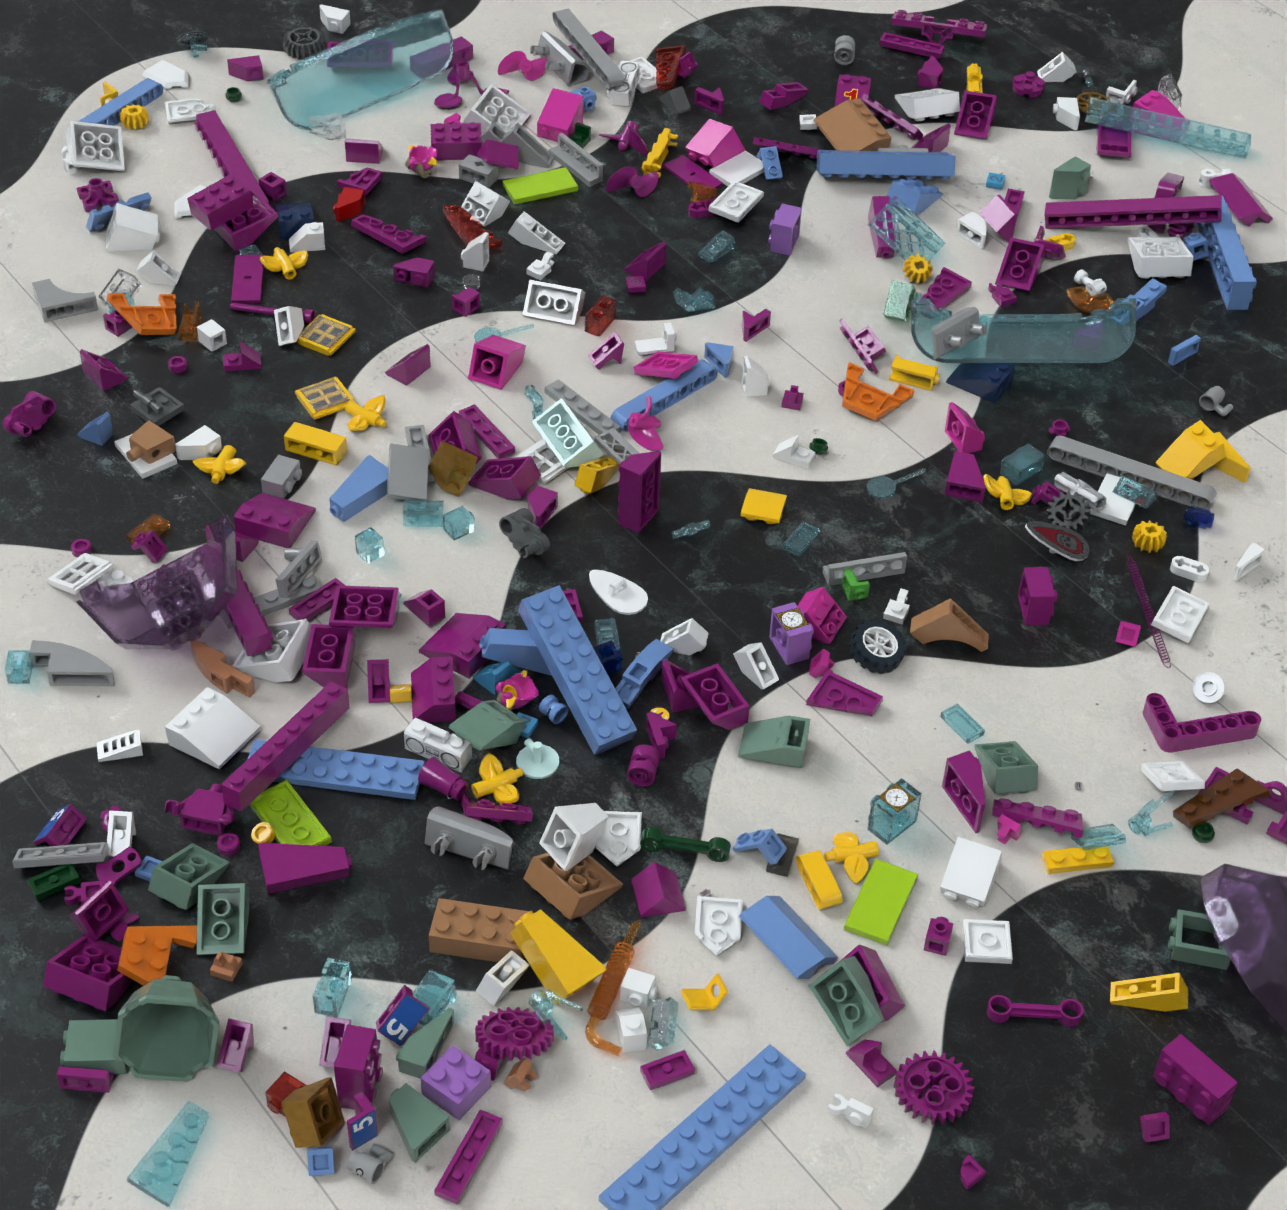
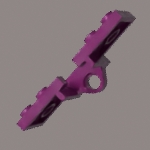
(930, 28)
(1274, 801)

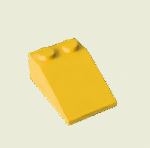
(1192, 452)

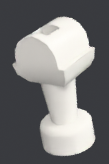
(68, 167)
(1207, 174)
(1094, 287)

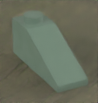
(425, 1045)

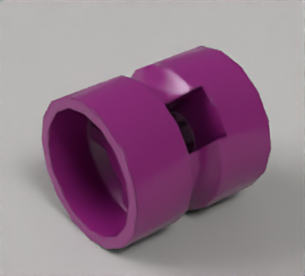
(643, 765)

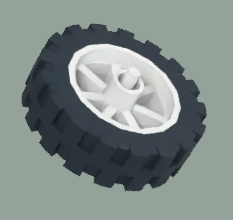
(873, 654)

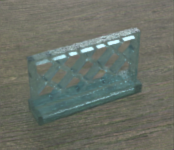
(913, 225)

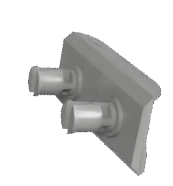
(561, 59)
(957, 331)
(468, 838)

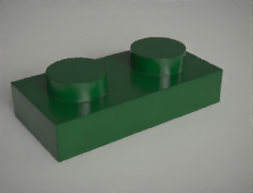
(53, 881)

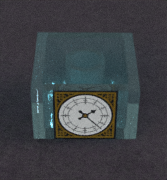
(894, 811)

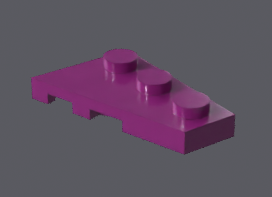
(486, 809)

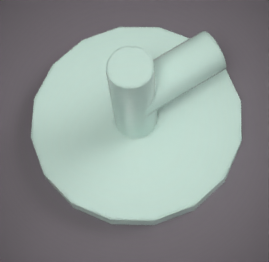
(537, 760)

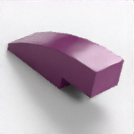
(782, 95)

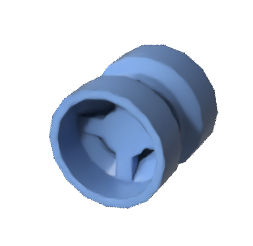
(551, 707)

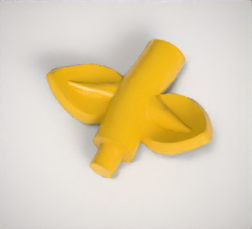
(286, 263)
(366, 416)
(222, 465)
(1007, 495)
(497, 781)
(852, 854)

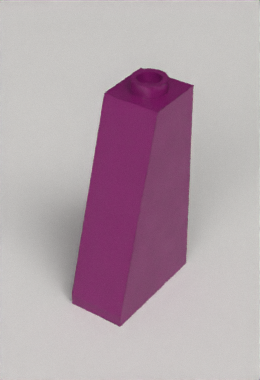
(881, 248)
(301, 865)

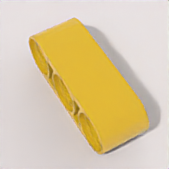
(819, 879)

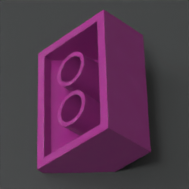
(457, 432)
(329, 654)
(434, 690)
(717, 697)
(882, 985)

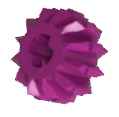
(1180, 229)

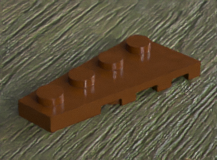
(1220, 797)

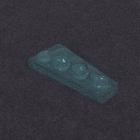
(167, 1160)

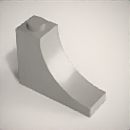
(60, 304)

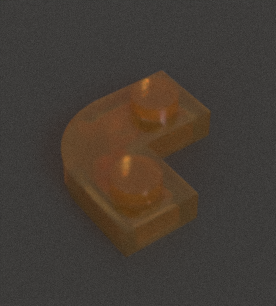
(1084, 301)

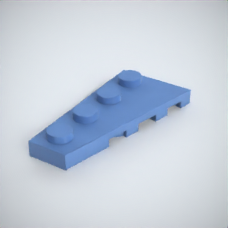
(99, 219)

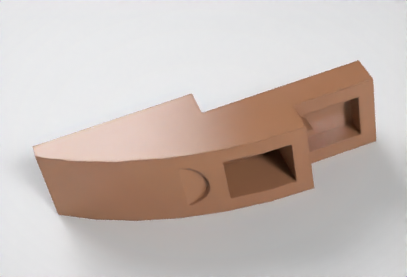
(215, 669)

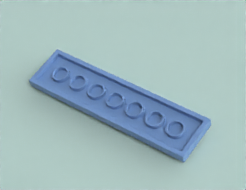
(352, 772)

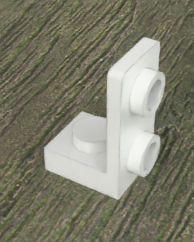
(1122, 97)

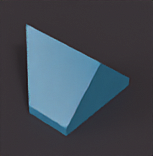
(495, 673)

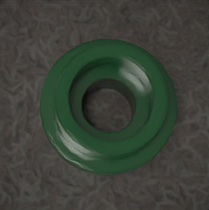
(233, 94)
(819, 446)
(1203, 832)

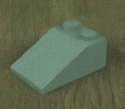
(1007, 767)
(193, 868)
(222, 918)
(848, 999)

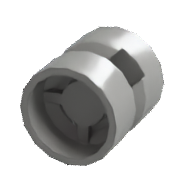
(844, 50)

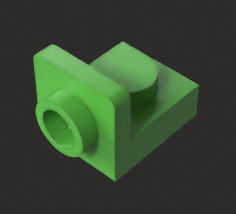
(852, 587)

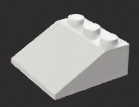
(929, 103)
(497, 107)
(95, 145)
(1160, 257)
(284, 658)
(211, 729)

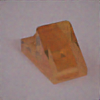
(701, 191)

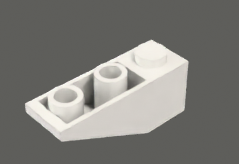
(533, 234)

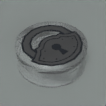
(471, 281)

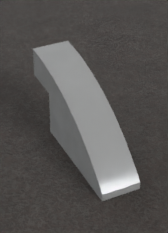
(529, 149)
(70, 665)

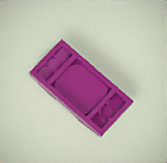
(1113, 142)

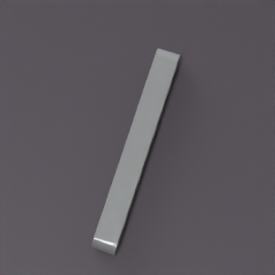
(588, 48)
(1102, 462)

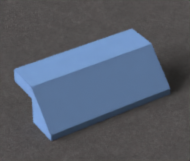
(787, 936)

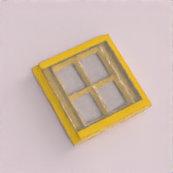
(325, 335)
(324, 397)

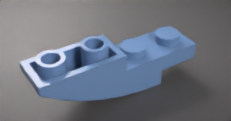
(1147, 296)
(642, 670)

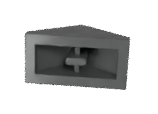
(676, 100)

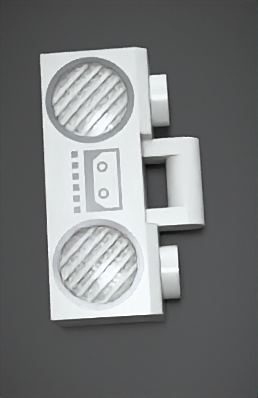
(624, 93)
(435, 742)

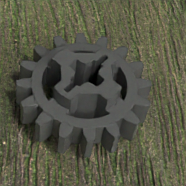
(1077, 511)

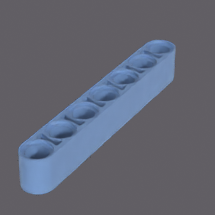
(140, 94)
(666, 393)

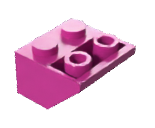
(822, 614)

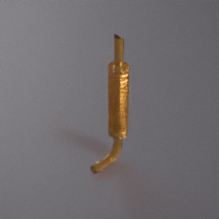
(608, 989)

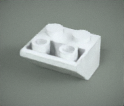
(484, 204)

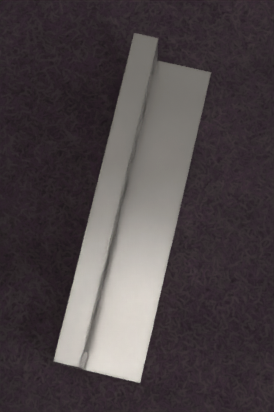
(576, 163)
(615, 446)
(867, 568)

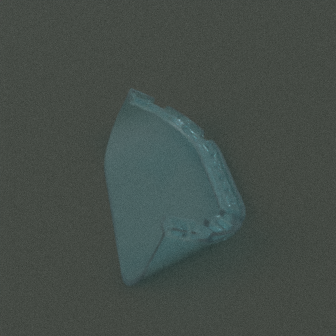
(364, 69)
(1034, 336)

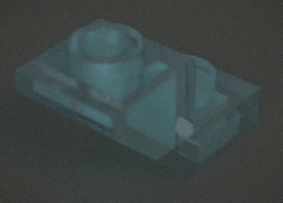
(697, 301)

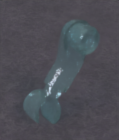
(536, 399)

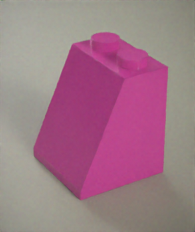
(560, 114)
(714, 144)
(495, 360)

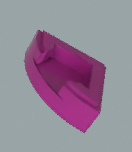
(971, 1172)

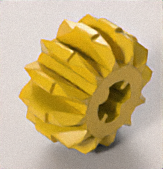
(134, 117)
(917, 262)
(1149, 536)

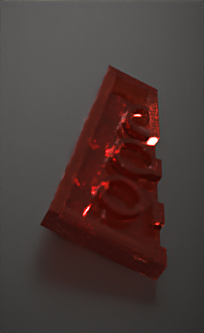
(668, 65)
(467, 227)

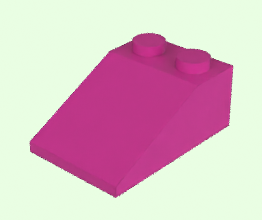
(1157, 103)

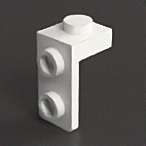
(654, 345)

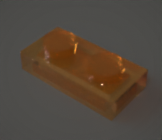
(153, 523)

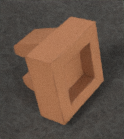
(225, 966)
(517, 1075)

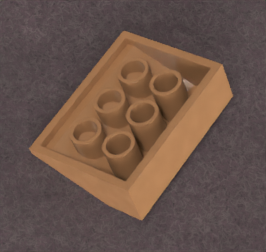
(853, 127)

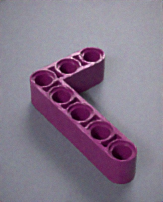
(1167, 187)
(1196, 733)

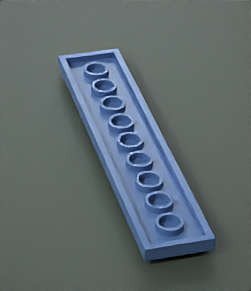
(705, 1134)

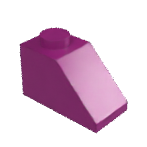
(246, 68)
(542, 504)

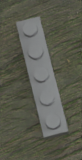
(581, 408)
(271, 601)

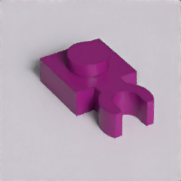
(1002, 295)
(83, 893)

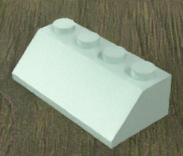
(567, 435)

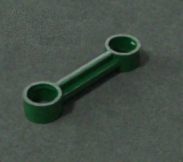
(664, 841)

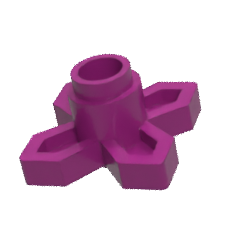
(97, 193)

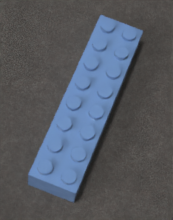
(885, 163)
(1229, 261)
(577, 670)

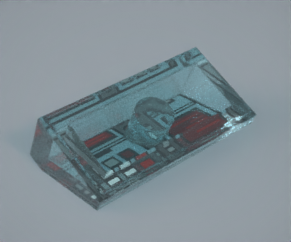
(1135, 492)

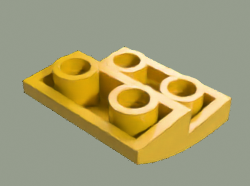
(763, 506)

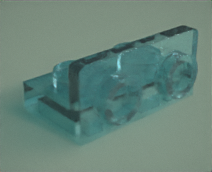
(423, 513)

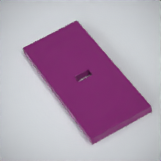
(689, 171)
(247, 279)

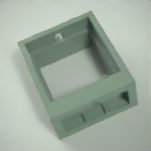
(1194, 953)

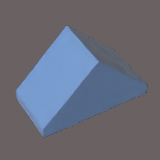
(719, 356)
(98, 430)

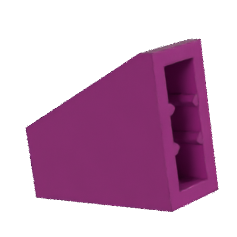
(965, 478)

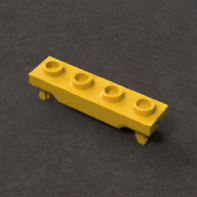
(659, 152)

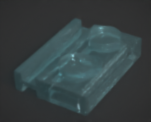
(1099, 837)

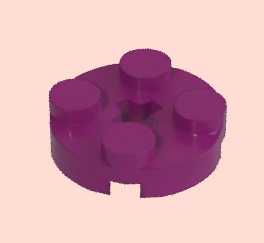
(1028, 84)

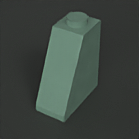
(417, 1120)

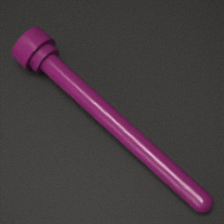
(308, 315)

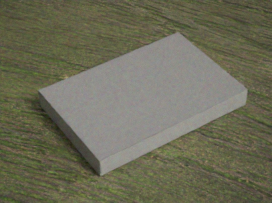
(407, 472)

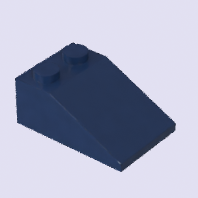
(293, 217)
(983, 379)

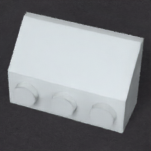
(553, 302)

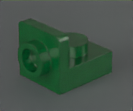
(582, 135)

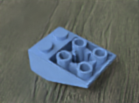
(914, 194)

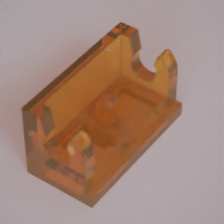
(190, 321)

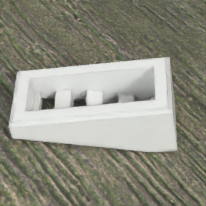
(1250, 560)
(131, 742)

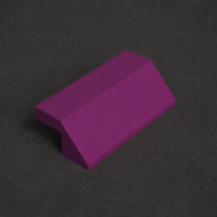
(1240, 198)

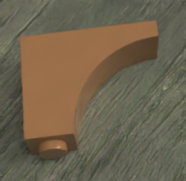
(948, 622)

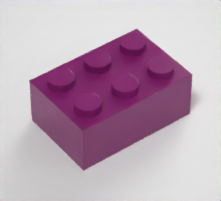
(456, 140)
(220, 202)
(357, 1065)
(1194, 1079)

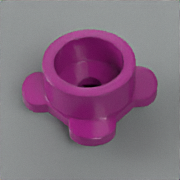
(1059, 428)

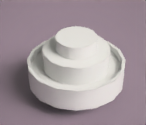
(1208, 687)

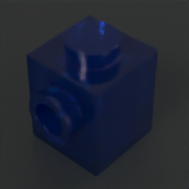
(609, 656)

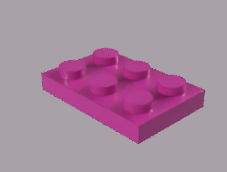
(666, 365)

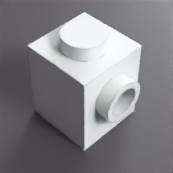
(211, 335)
(638, 988)

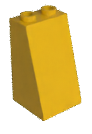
(554, 955)

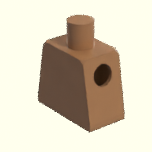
(150, 443)

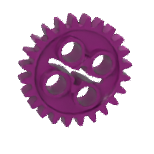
(514, 1034)
(920, 1073)

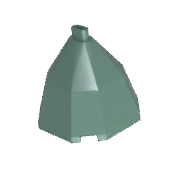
(166, 1031)

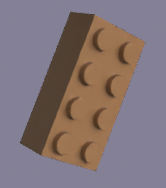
(473, 930)

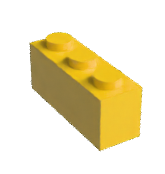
(315, 443)

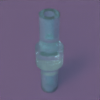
(690, 528)

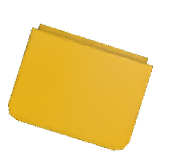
(400, 693)

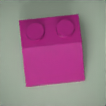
(963, 430)

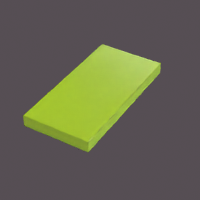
(540, 185)
(289, 816)
(880, 902)

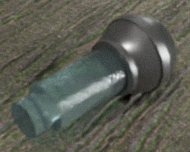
(1086, 74)

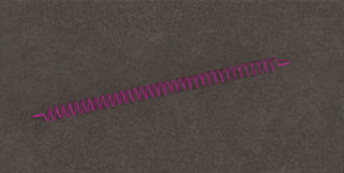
(1138, 593)

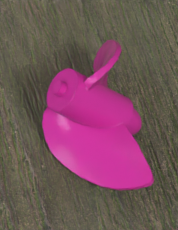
(518, 61)
(643, 428)

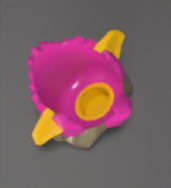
(421, 159)
(516, 691)

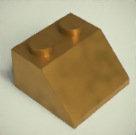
(452, 468)
(313, 1113)

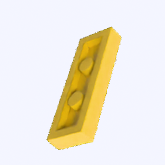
(1077, 859)

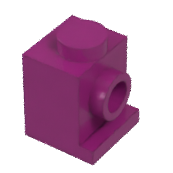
(273, 186)
(466, 301)
(116, 323)
(938, 931)

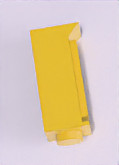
(914, 373)

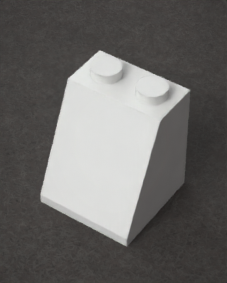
(131, 230)
(573, 833)
(971, 872)

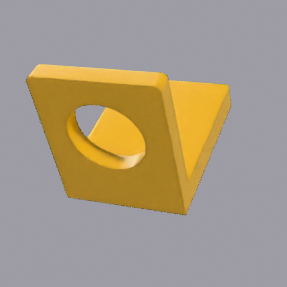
(109, 93)
(704, 998)

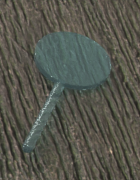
(488, 331)
(884, 486)

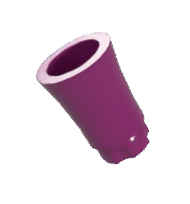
(442, 779)

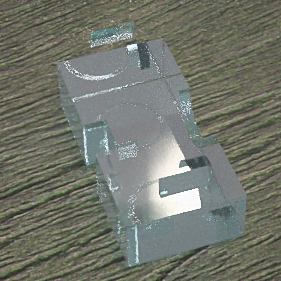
(664, 1019)

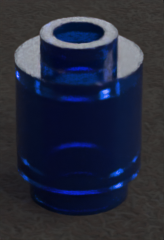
(1199, 517)

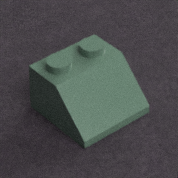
(1070, 179)

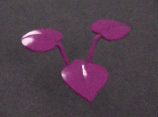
(459, 73)

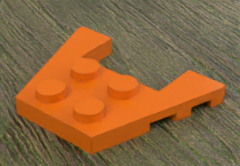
(147, 319)
(869, 400)
(147, 950)

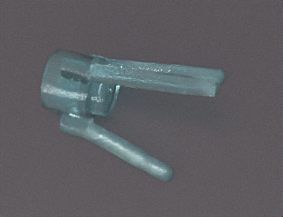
(1141, 821)
(542, 1005)

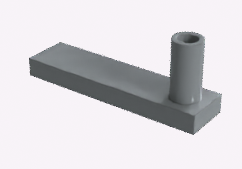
(303, 563)

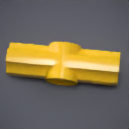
(974, 78)

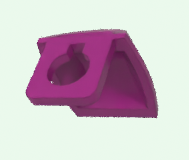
(687, 65)
(1052, 249)

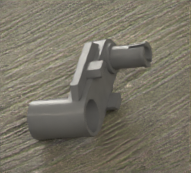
(523, 533)

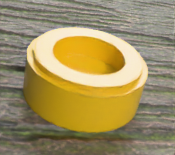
(263, 833)

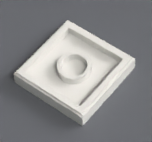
(987, 941)

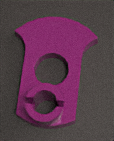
(105, 870)

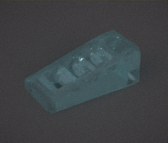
(714, 246)
(609, 628)

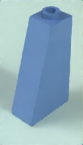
(360, 489)
(515, 647)

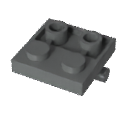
(156, 406)

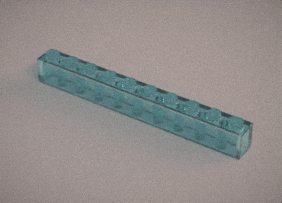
(1168, 127)

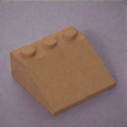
(574, 890)

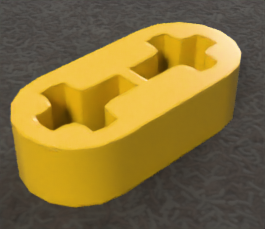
(1066, 239)

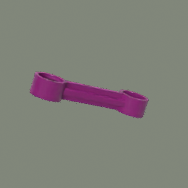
(1034, 1010)

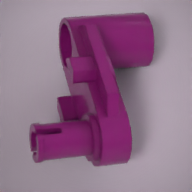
(29, 414)

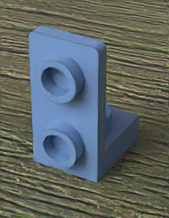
(771, 162)
(765, 840)

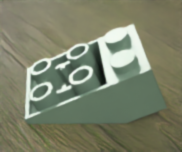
(488, 726)
(776, 740)

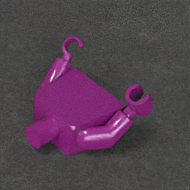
(203, 811)

